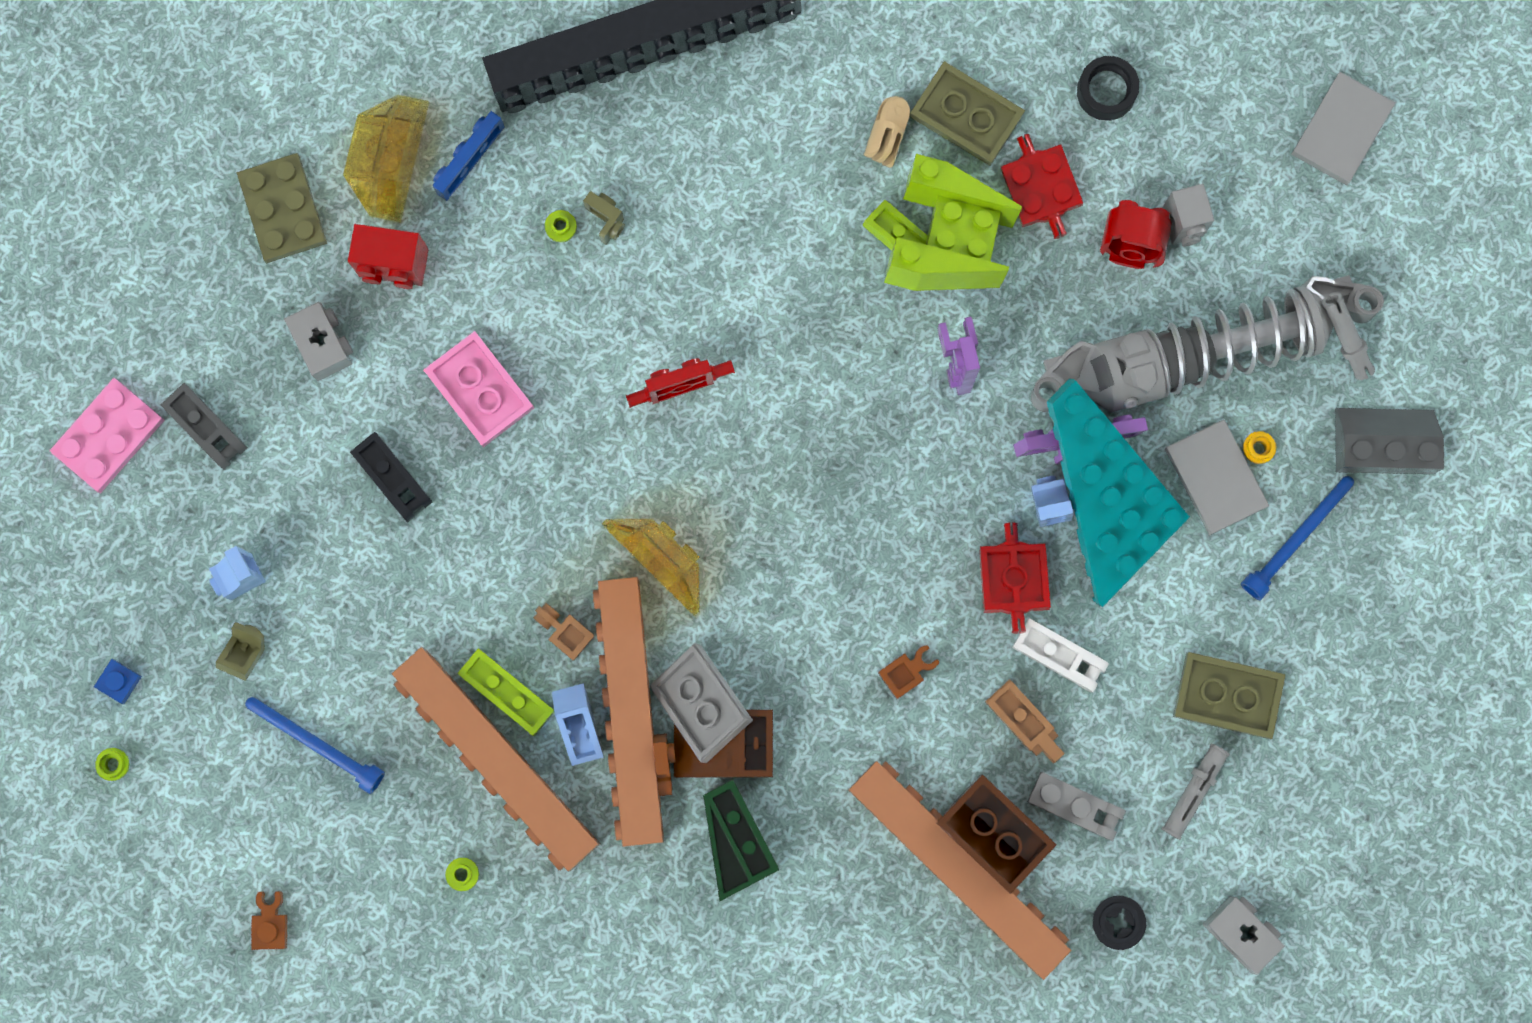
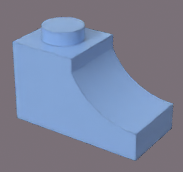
(1051, 501)
(235, 574)
(577, 724)

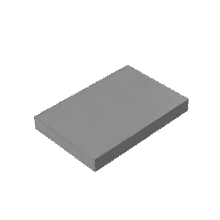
(1343, 128)
(1216, 477)
(700, 703)

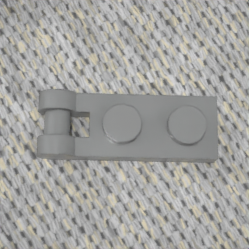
(1075, 805)

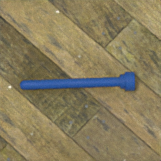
(1258, 583)
(366, 776)

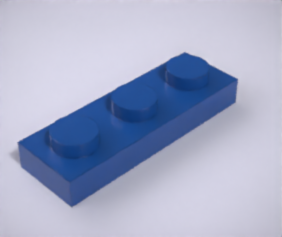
(467, 155)

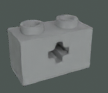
(1189, 215)
(305, 328)
(1251, 953)

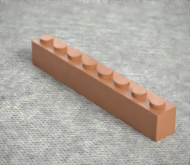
(629, 711)
(496, 759)
(917, 829)

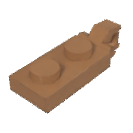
(1025, 721)

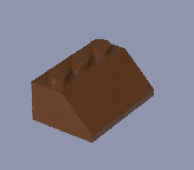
(996, 833)

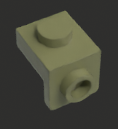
(605, 209)
(241, 651)

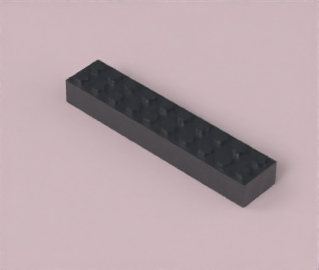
(623, 44)

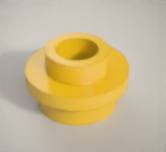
(1268, 443)

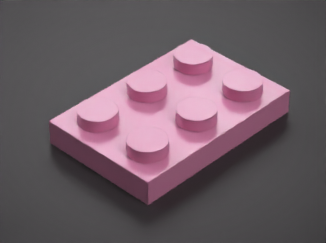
(479, 389)
(107, 435)

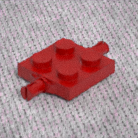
(1042, 185)
(667, 385)
(1014, 578)

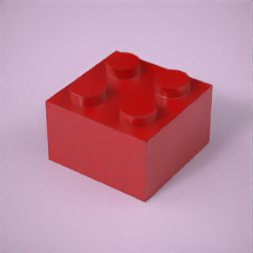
(388, 256)

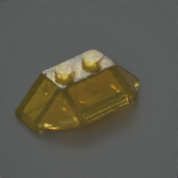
(385, 155)
(661, 556)

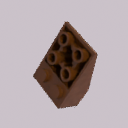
(743, 757)

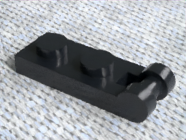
(390, 475)

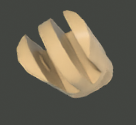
(888, 131)

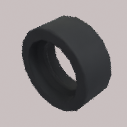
(1118, 66)

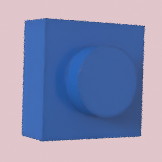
(117, 681)

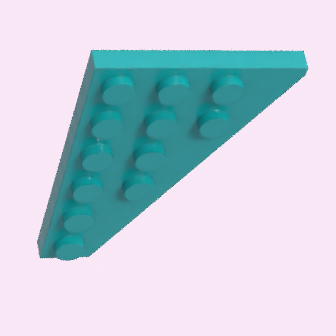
(1115, 496)

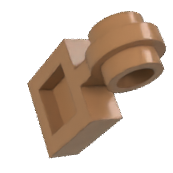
(570, 636)

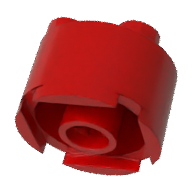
(1136, 235)

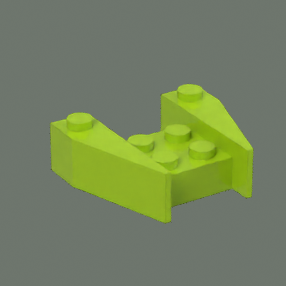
(959, 231)

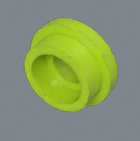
(560, 235)
(102, 764)
(469, 866)

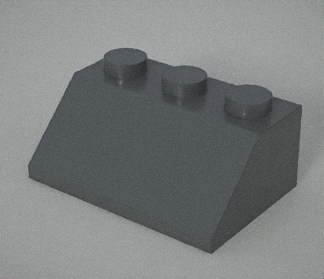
(1388, 441)

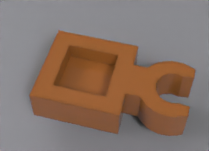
(904, 674)
(664, 755)
(269, 928)

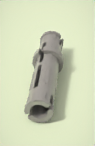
(1353, 347)
(1202, 779)

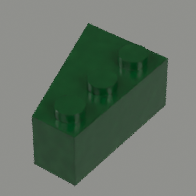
(736, 841)

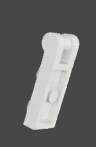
(1060, 655)

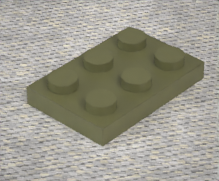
(967, 113)
(281, 208)
(1229, 695)

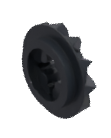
(1124, 937)

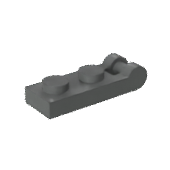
(202, 425)

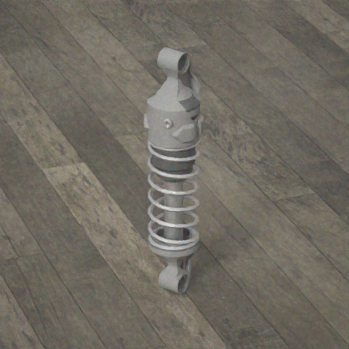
(1152, 364)

